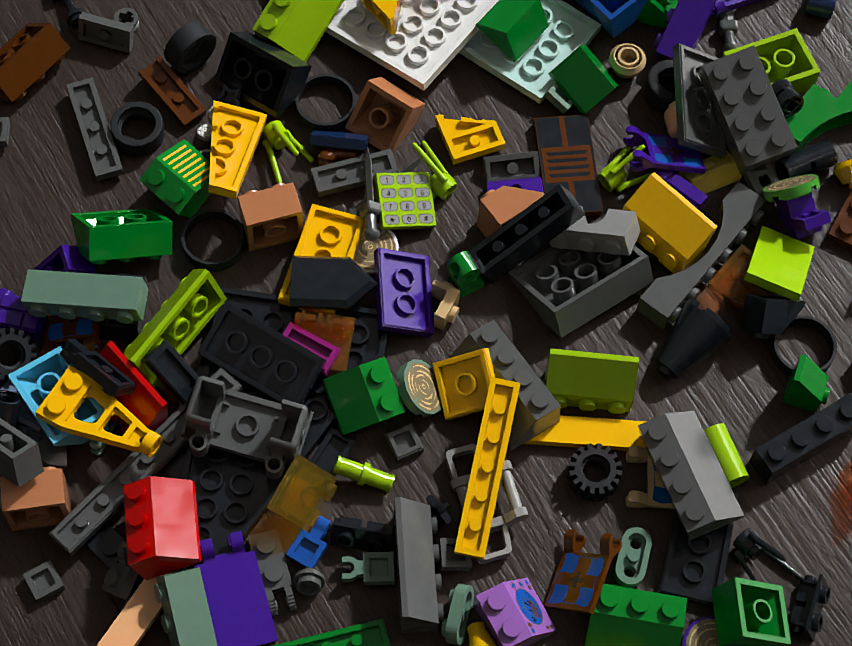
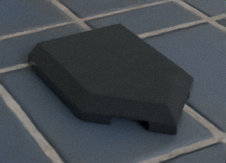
(327, 282)

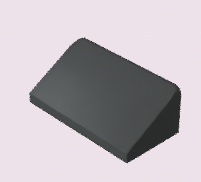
(511, 166)

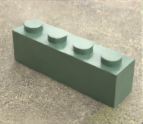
(85, 296)

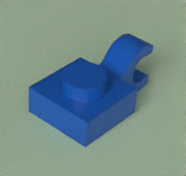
(309, 547)

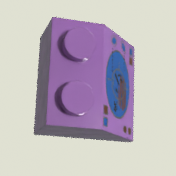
(514, 614)

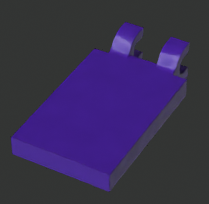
(236, 595)

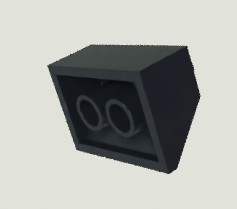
(263, 72)

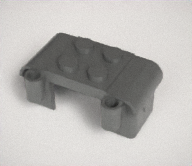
(245, 425)

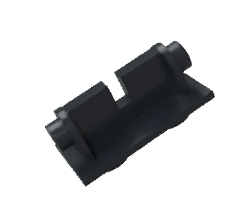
(349, 533)
(809, 618)

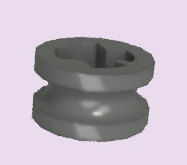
(125, 14)

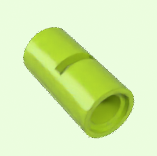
(727, 454)

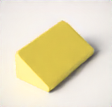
(717, 174)

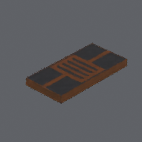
(569, 159)

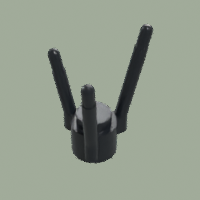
(751, 546)

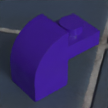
(801, 216)

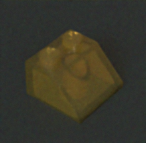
(302, 493)

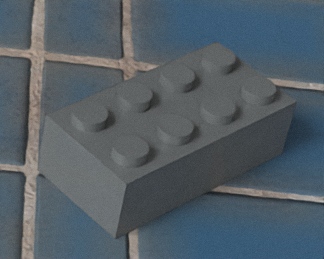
(747, 109)

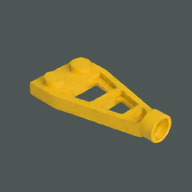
(67, 397)

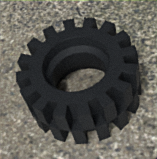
(24, 349)
(589, 488)

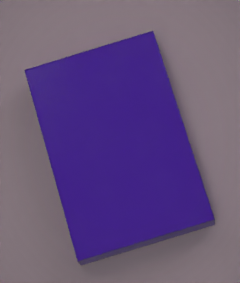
(403, 292)

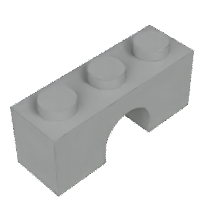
(611, 235)

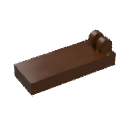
(172, 92)

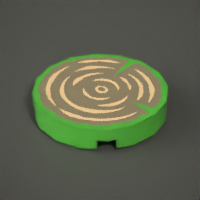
(791, 187)

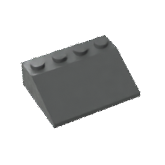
(579, 285)

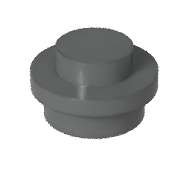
(309, 581)

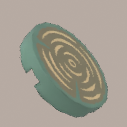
(419, 388)

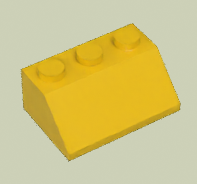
(669, 224)

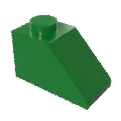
(806, 385)

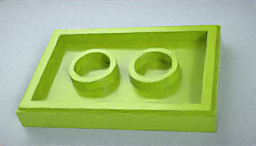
(779, 263)

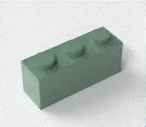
(185, 608)

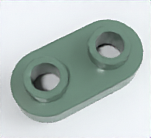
(633, 558)
(460, 604)

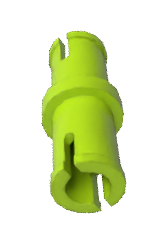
(363, 473)

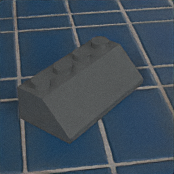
(535, 406)
(690, 472)
(416, 567)

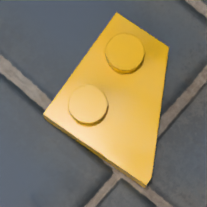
(469, 137)

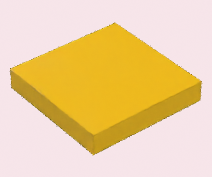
(464, 382)

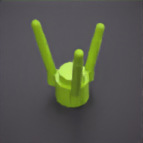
(279, 138)
(614, 174)
(441, 182)

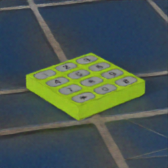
(405, 200)

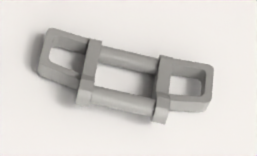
(517, 514)

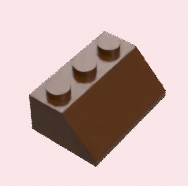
(27, 59)

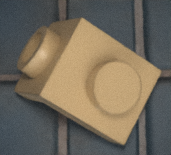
(448, 307)

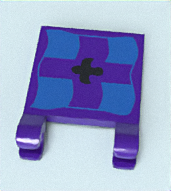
(662, 153)

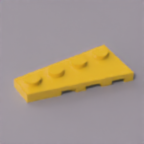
(232, 146)

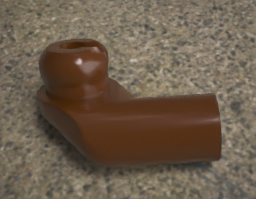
(329, 154)

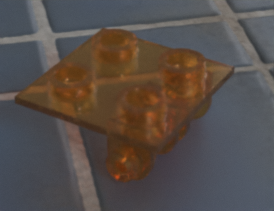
(331, 328)

